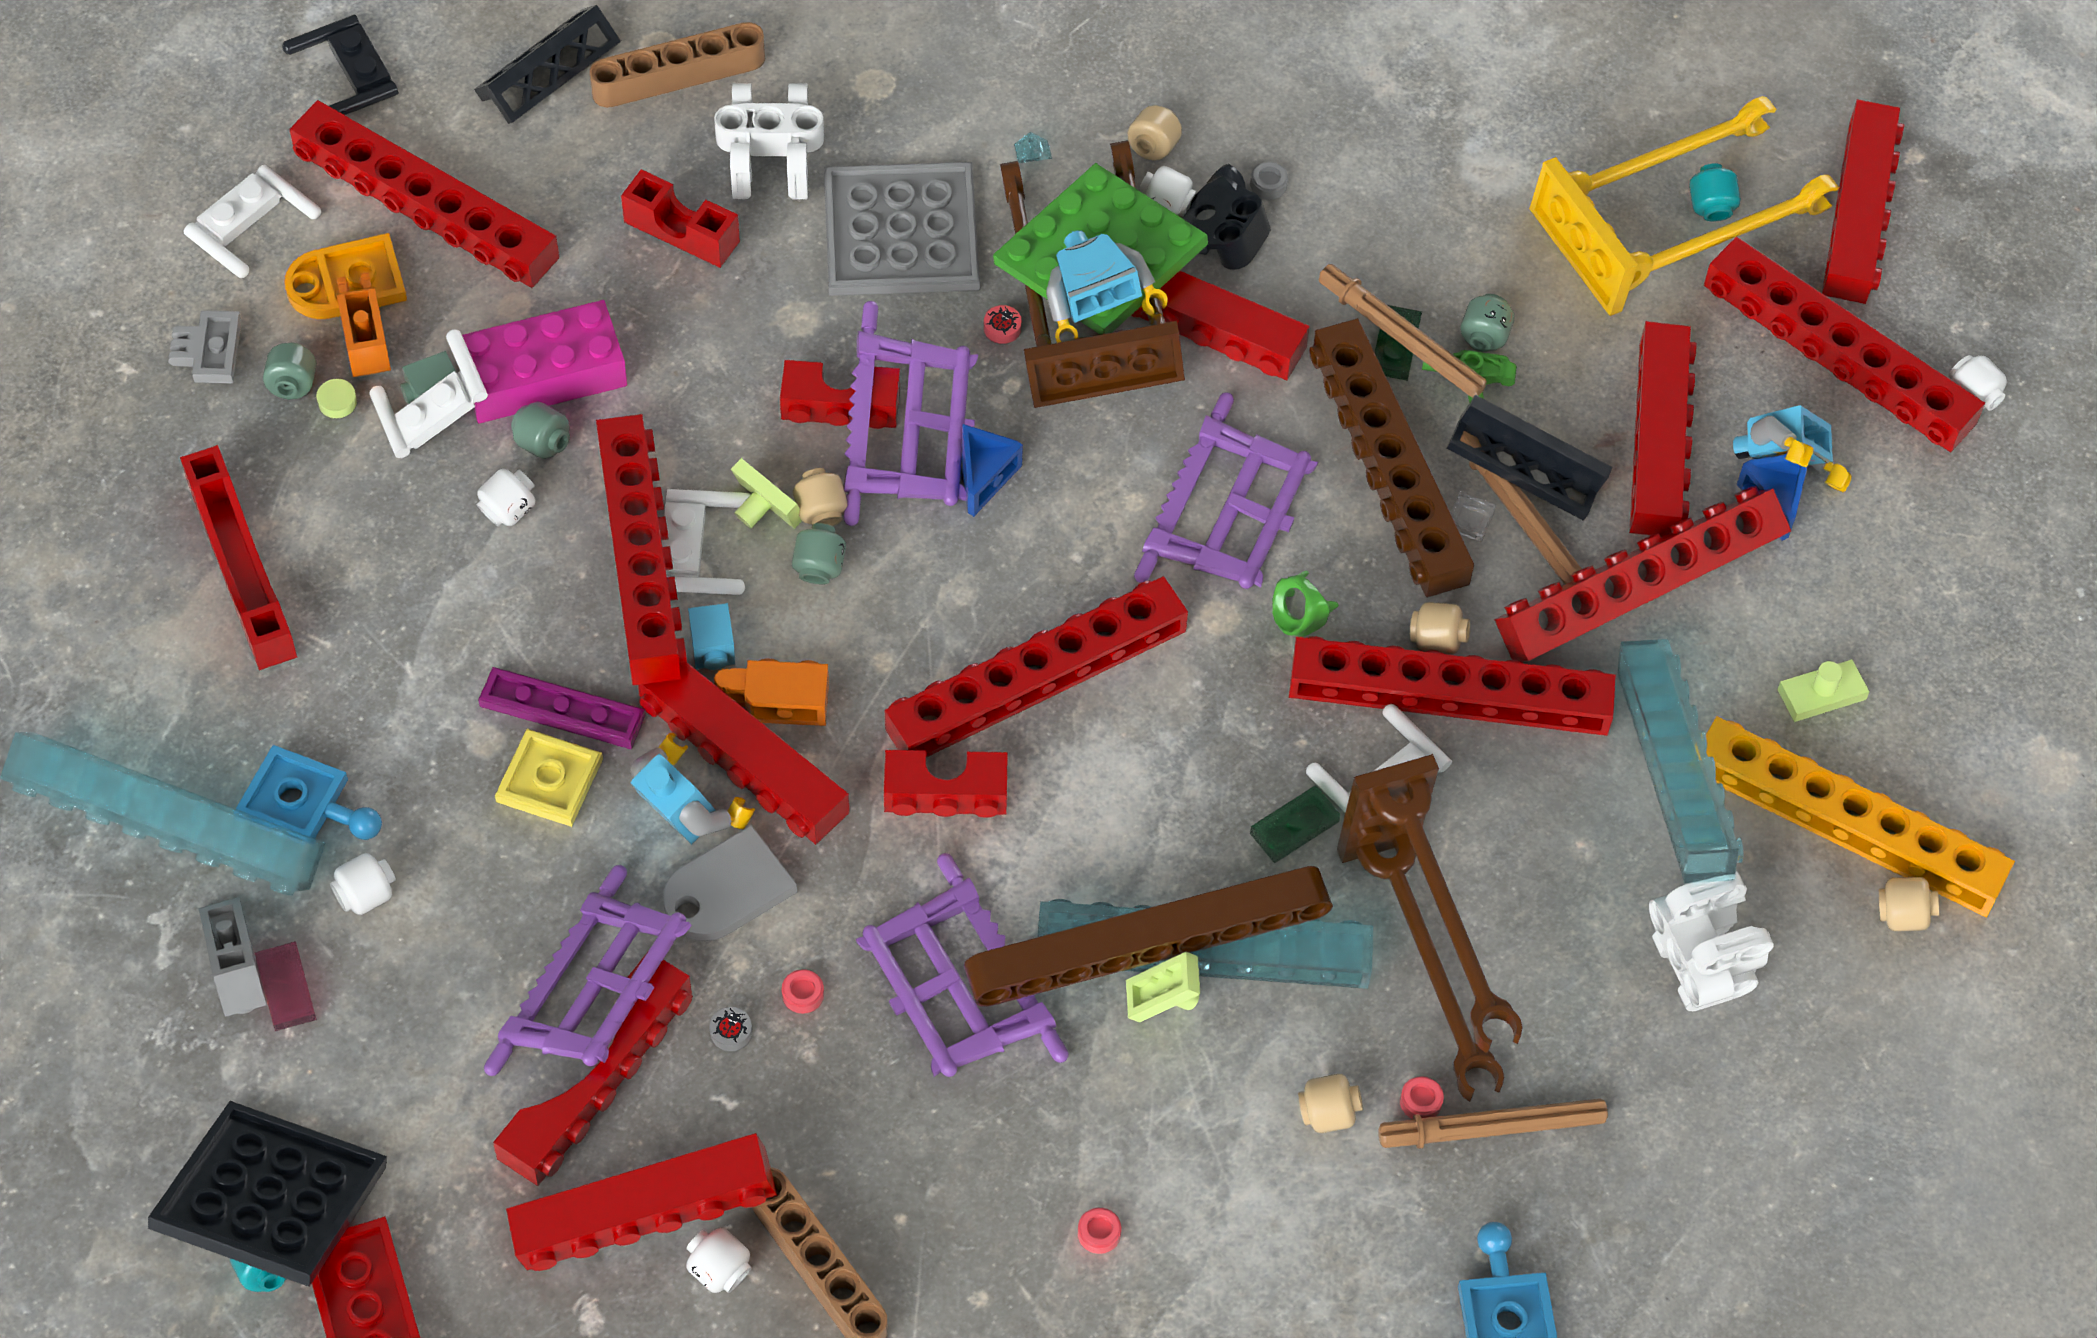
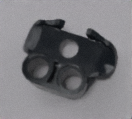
(1239, 219)

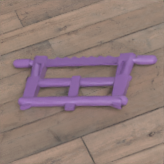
(917, 356)
(1208, 557)
(919, 920)
(562, 1040)

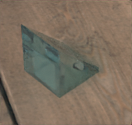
(1032, 148)

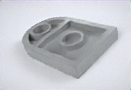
(729, 886)

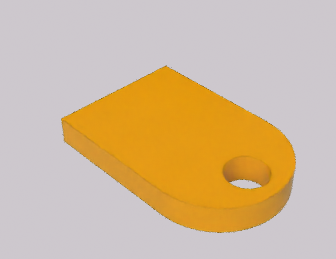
(348, 259)

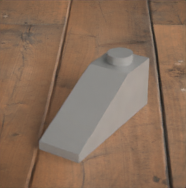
(232, 957)

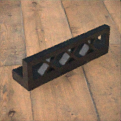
(537, 55)
(1531, 451)

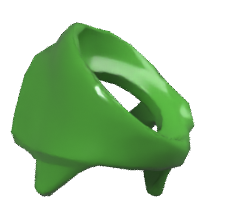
(1316, 607)

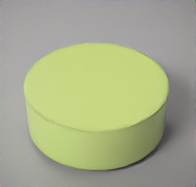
(336, 398)

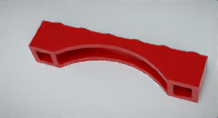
(238, 558)
(542, 1133)

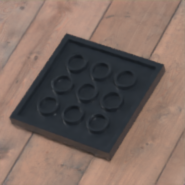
(268, 1193)

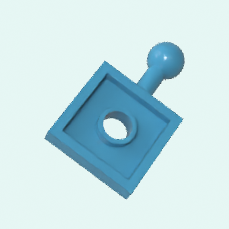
(320, 790)
(1521, 1294)

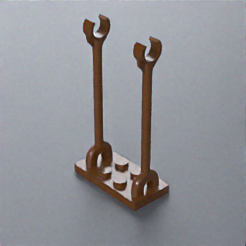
(1100, 362)
(1389, 813)

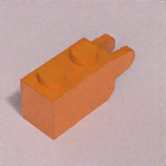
(362, 327)
(779, 690)

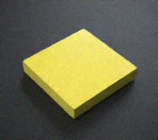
(549, 777)

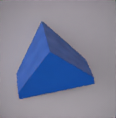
(987, 465)
(1776, 474)

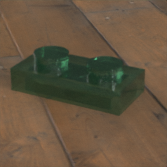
(1392, 355)
(1295, 824)

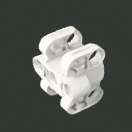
(769, 130)
(1705, 959)

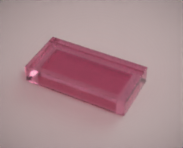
(285, 986)

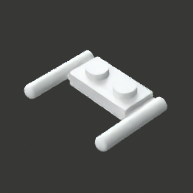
(240, 210)
(435, 407)
(685, 529)
(1418, 747)

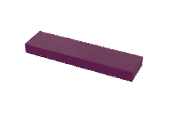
(561, 708)

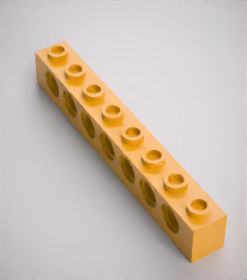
(1860, 833)

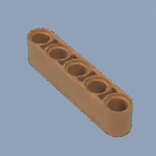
(677, 64)
(828, 1277)

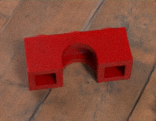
(654, 209)
(809, 399)
(913, 789)

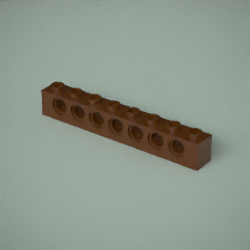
(1434, 571)

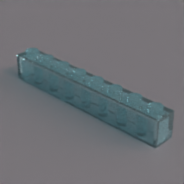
(1678, 762)
(163, 812)
(1295, 954)

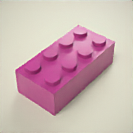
(546, 359)

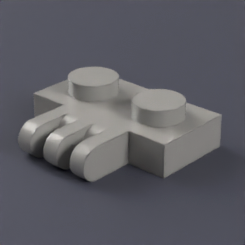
(208, 347)

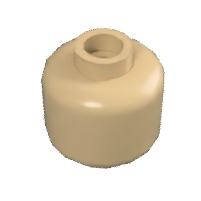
(1154, 132)
(820, 497)
(1439, 627)
(1908, 904)
(1330, 1103)

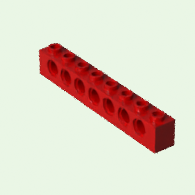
(424, 194)
(1843, 344)
(1762, 524)
(639, 551)
(1026, 687)
(1468, 700)

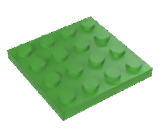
(1098, 206)

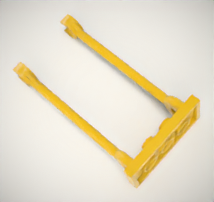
(1591, 243)

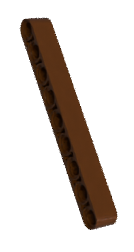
(1147, 936)

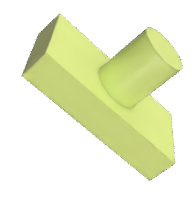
(762, 498)
(1823, 690)
(1164, 987)

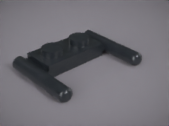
(356, 58)

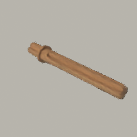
(1400, 329)
(1529, 519)
(1492, 1123)

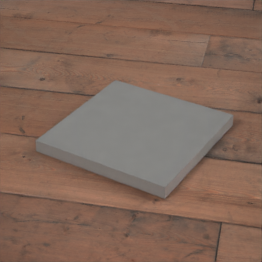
(901, 228)

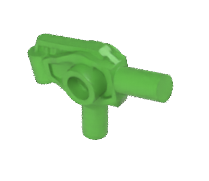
(1490, 366)

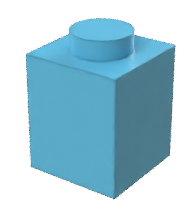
(711, 636)

